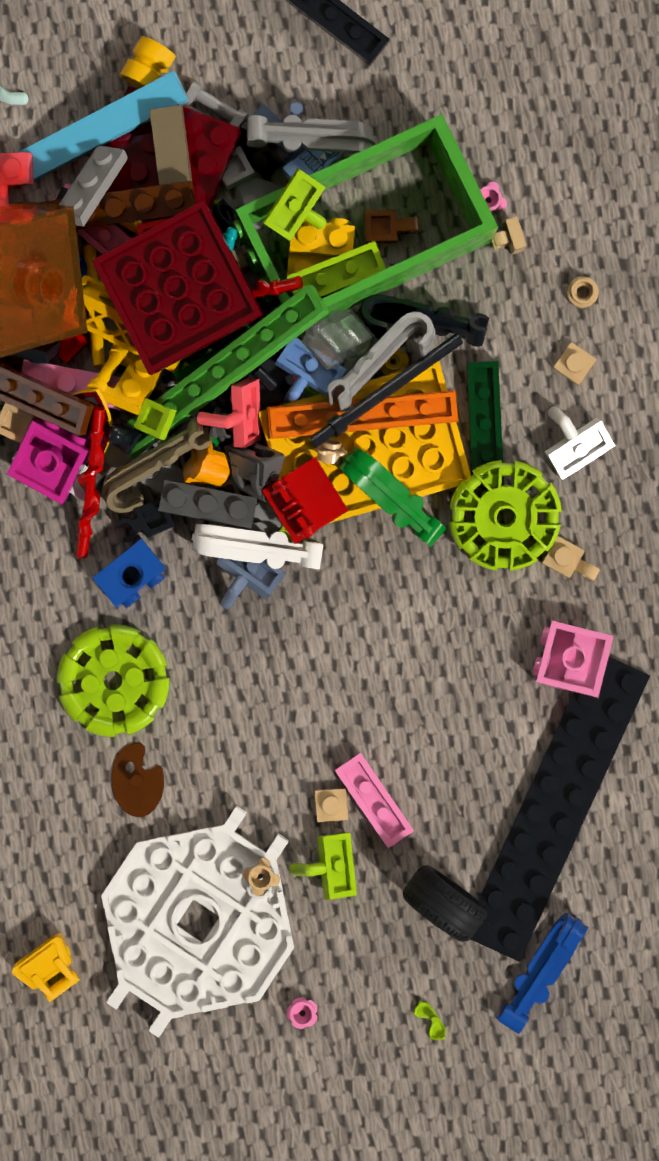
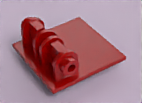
(305, 500)

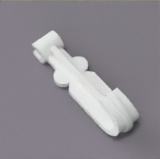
(254, 546)

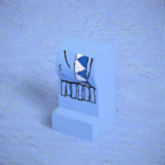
(311, 162)

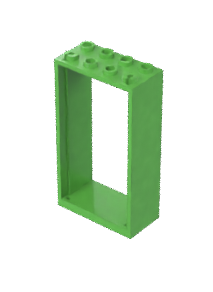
(458, 176)

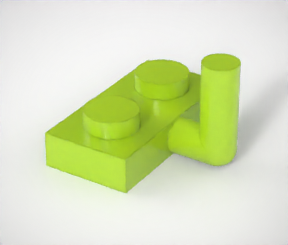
(295, 206)
(335, 866)

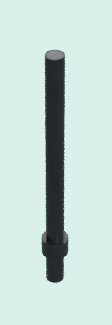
(338, 423)

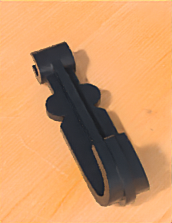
(443, 319)

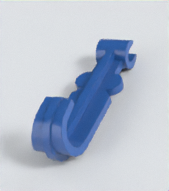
(543, 970)

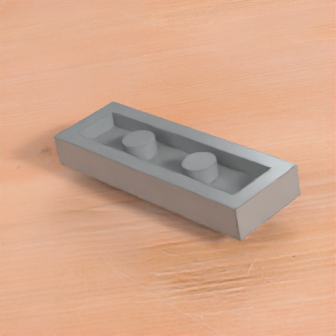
(94, 182)

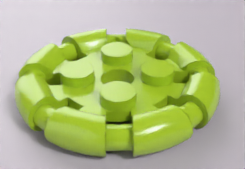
(498, 498)
(99, 666)

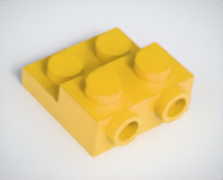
(317, 245)

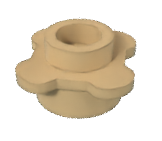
(331, 452)
(270, 878)

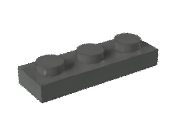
(207, 504)

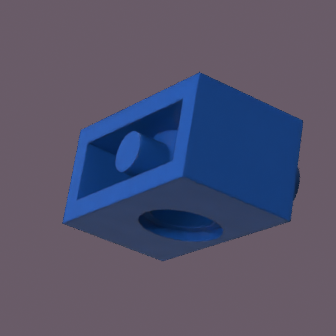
(112, 577)

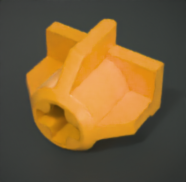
(206, 467)

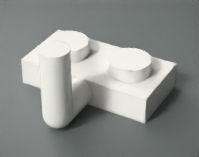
(579, 445)

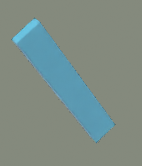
(105, 125)

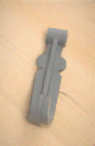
(313, 134)
(369, 364)

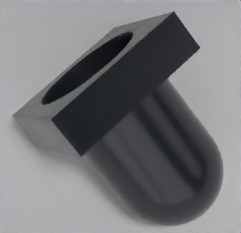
(223, 214)
(123, 436)

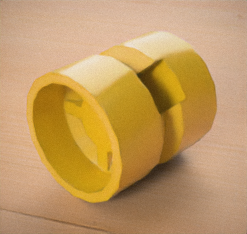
(149, 62)

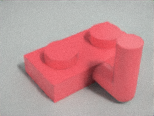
(14, 170)
(244, 417)

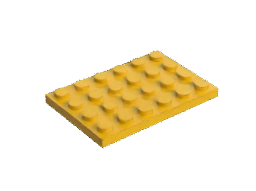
(419, 456)

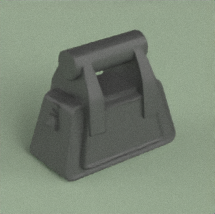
(254, 467)

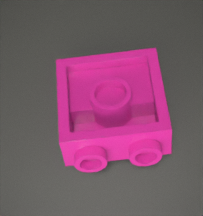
(50, 459)

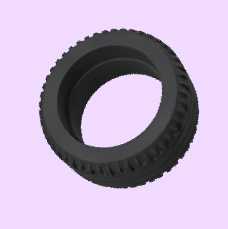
(444, 903)

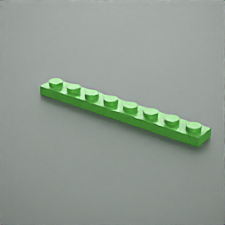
(238, 359)

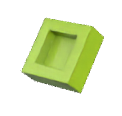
(155, 419)

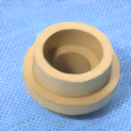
(585, 282)

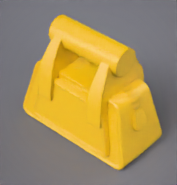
(45, 963)

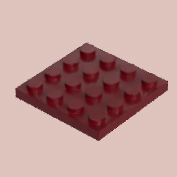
(209, 148)
(177, 287)

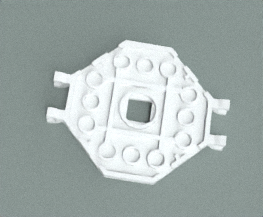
(168, 963)

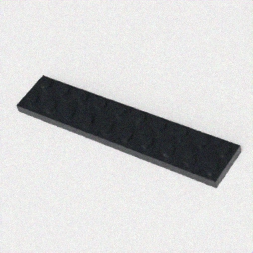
(556, 809)

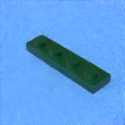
(484, 413)

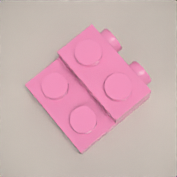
(573, 658)

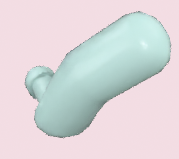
(13, 98)

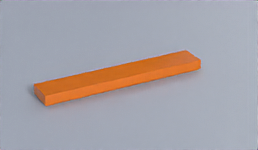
(390, 413)

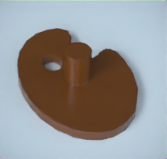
(140, 790)

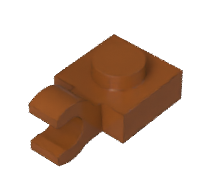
(384, 226)

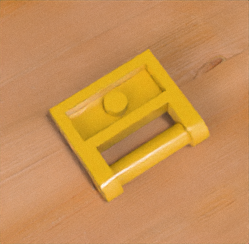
(133, 385)

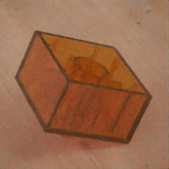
(39, 276)

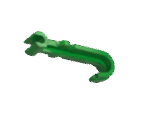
(391, 495)

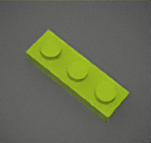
(342, 270)

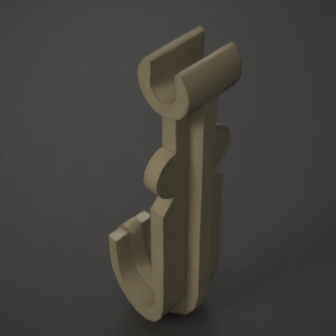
(149, 462)

